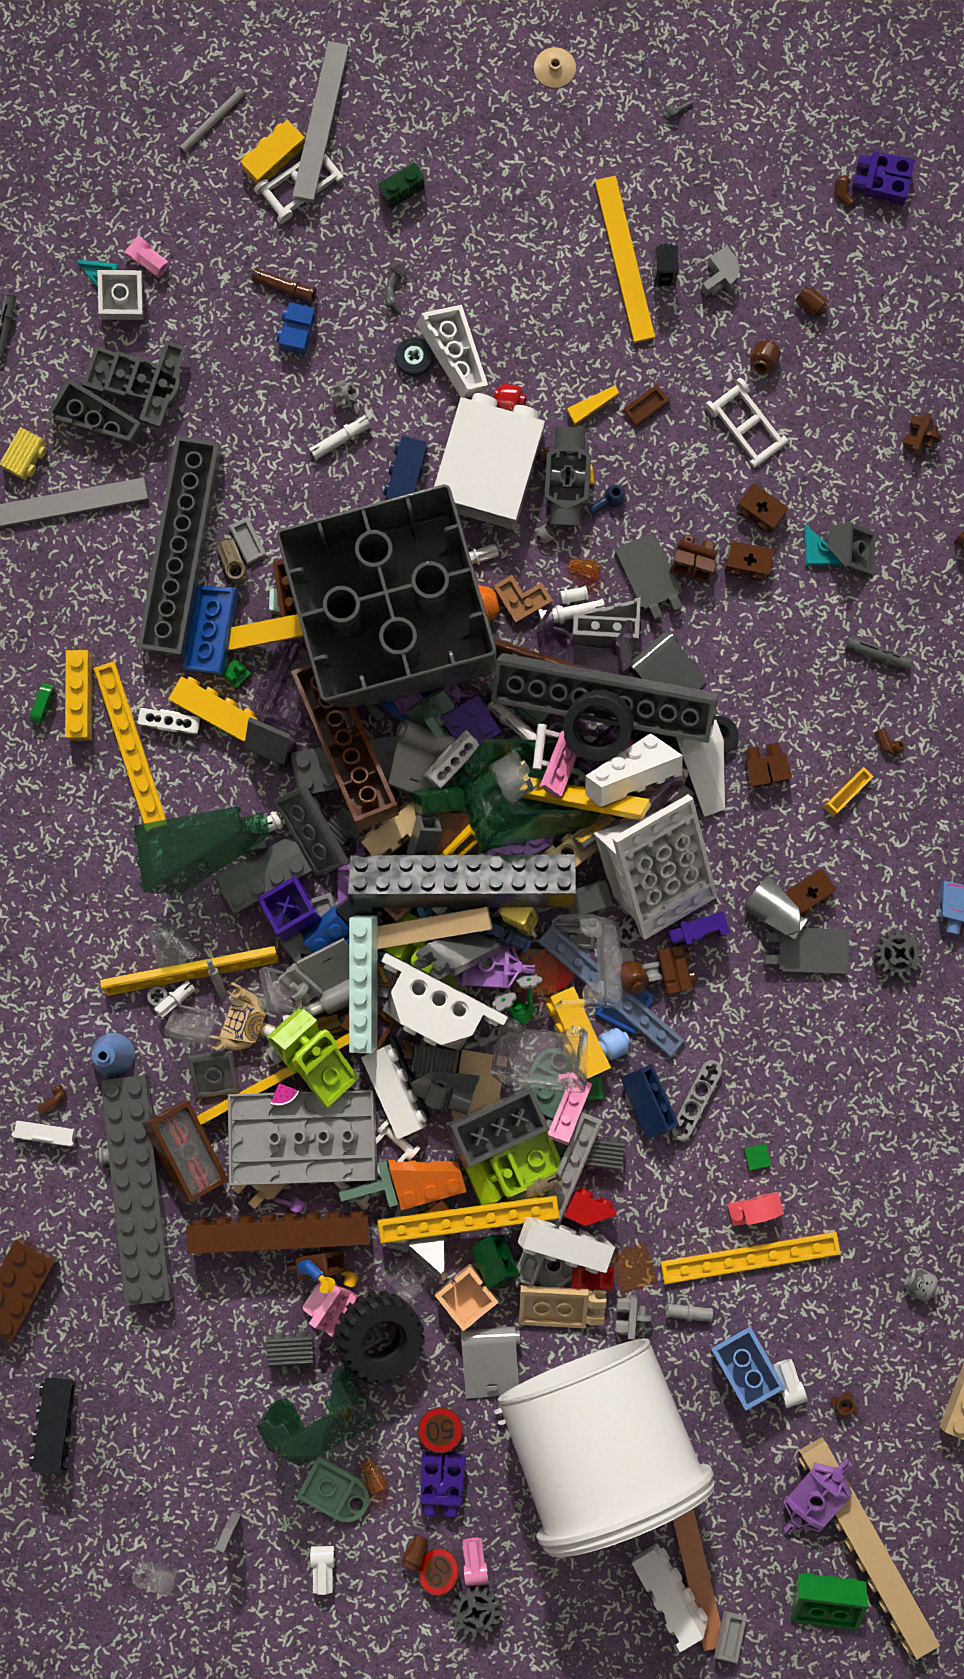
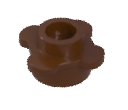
(850, 1406)

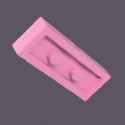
(558, 768)
(568, 1115)

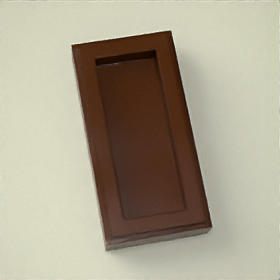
(646, 405)

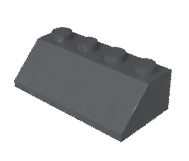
(262, 873)

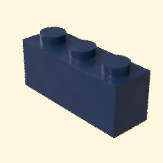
(407, 467)
(649, 1101)

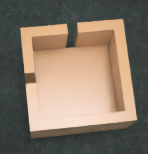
(466, 1297)

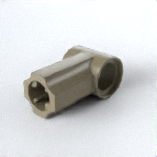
(232, 560)

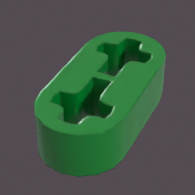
(42, 704)

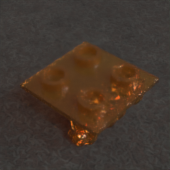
(545, 967)

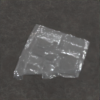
(170, 945)
(408, 1270)

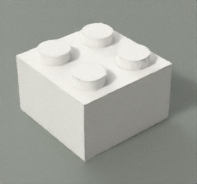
(120, 295)

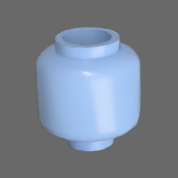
(614, 1043)

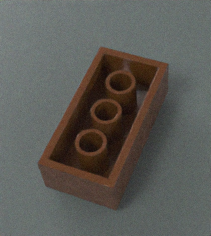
(21, 1283)

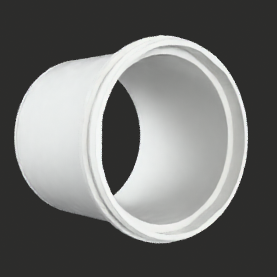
(603, 1449)

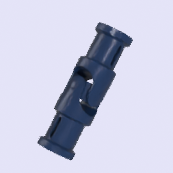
(514, 938)

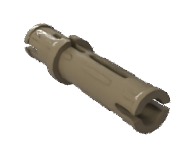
(539, 1188)

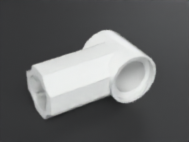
(794, 1390)
(322, 1564)

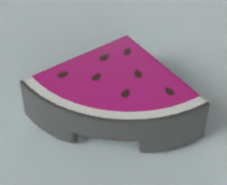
(284, 1095)

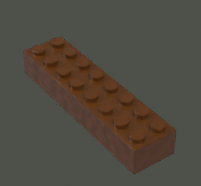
(348, 754)
(278, 1233)

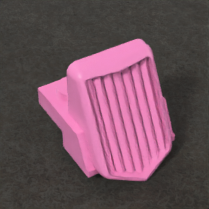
(327, 1307)

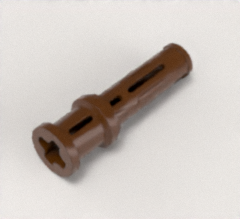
(292, 288)

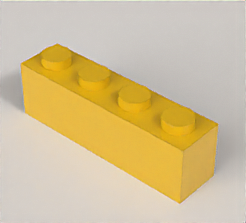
(78, 695)
(211, 708)
(566, 1018)

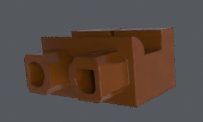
(694, 557)
(767, 769)

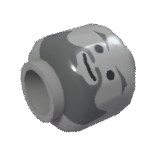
(921, 1284)

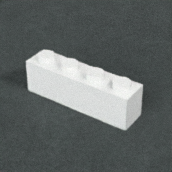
(394, 1091)

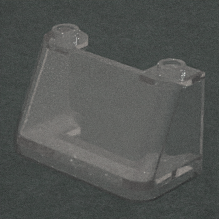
(541, 1058)

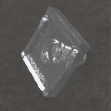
(276, 996)
(191, 1025)

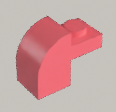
(756, 1209)

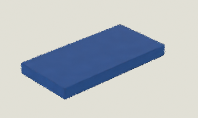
(210, 629)

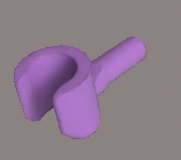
(297, 1206)

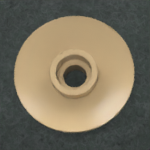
(555, 76)

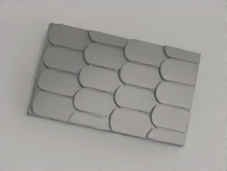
(302, 1139)

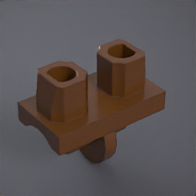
(923, 425)

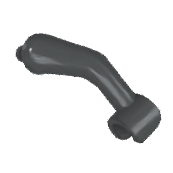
(389, 291)

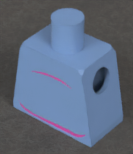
(951, 905)

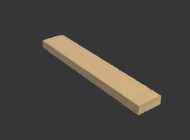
(434, 927)

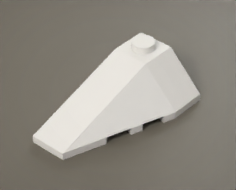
(706, 770)

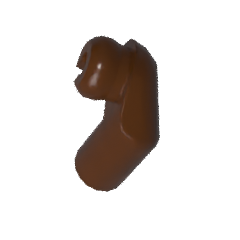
(841, 189)
(887, 745)
(52, 1103)

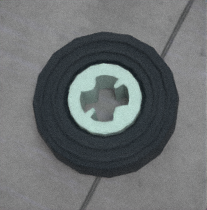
(414, 367)

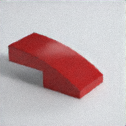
(586, 1280)

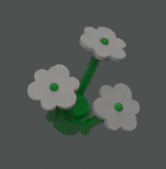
(520, 1010)

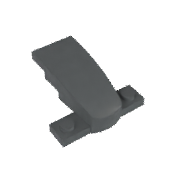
(138, 379)

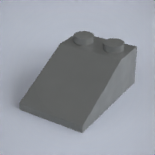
(268, 743)

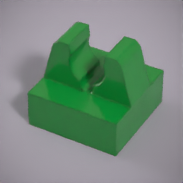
(236, 674)

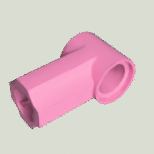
(144, 255)
(475, 1567)

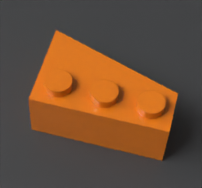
(425, 1181)

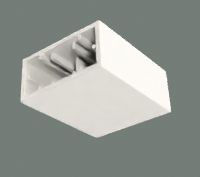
(490, 459)

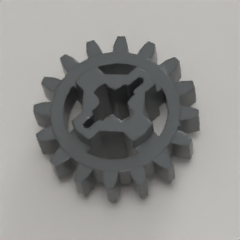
(905, 960)
(466, 1613)

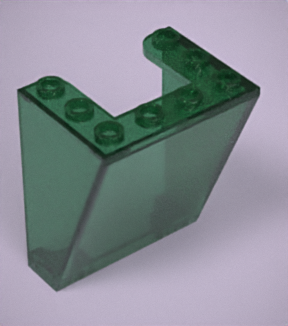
(497, 819)
(192, 847)
(347, 1417)

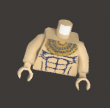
(243, 1022)

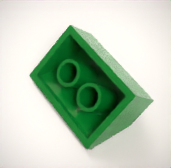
(829, 1601)

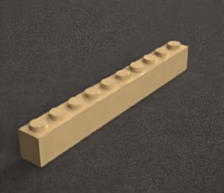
(876, 1562)

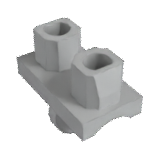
(299, 984)
(628, 1327)

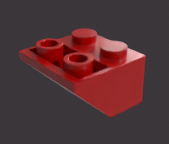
(587, 1209)

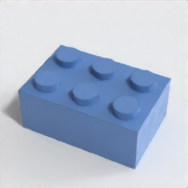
(748, 1368)

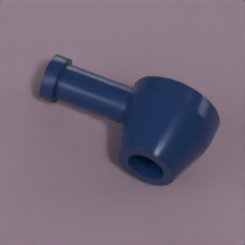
(609, 499)

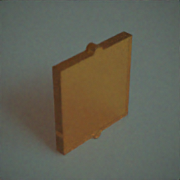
(633, 1267)

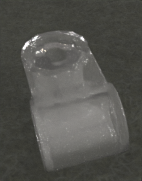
(157, 1579)

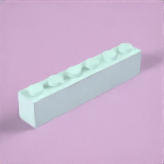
(363, 983)

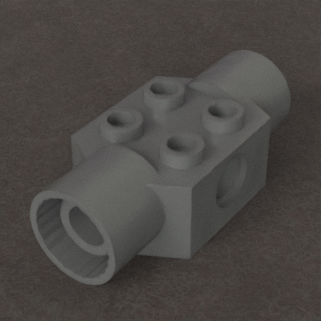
(567, 476)

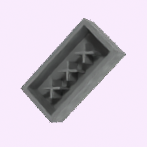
(497, 1127)

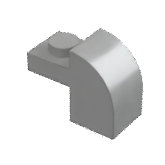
(725, 267)

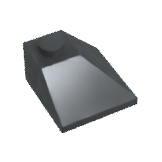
(853, 546)

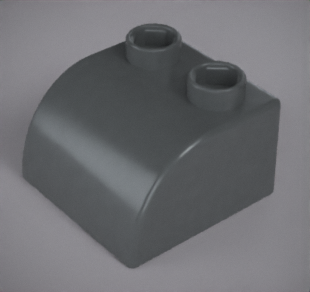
(388, 599)

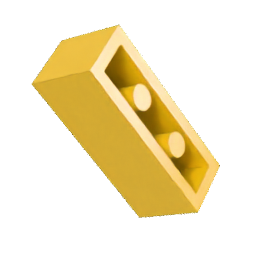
(273, 152)

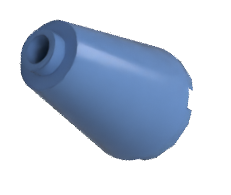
(112, 1054)

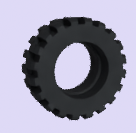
(397, 1356)

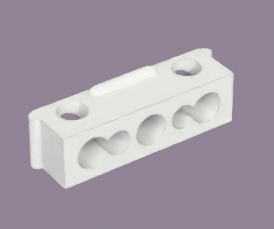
(165, 714)
(444, 762)
(44, 1134)

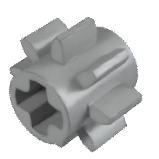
(344, 394)

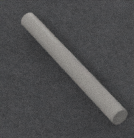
(212, 120)

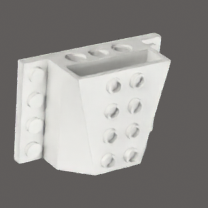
(658, 866)
(434, 1007)

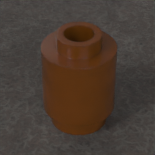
(812, 301)

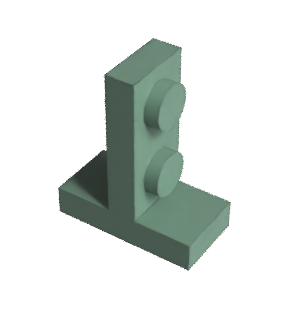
(430, 710)
(373, 1188)

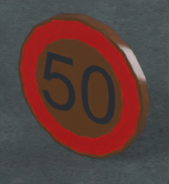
(440, 1430)
(439, 1572)

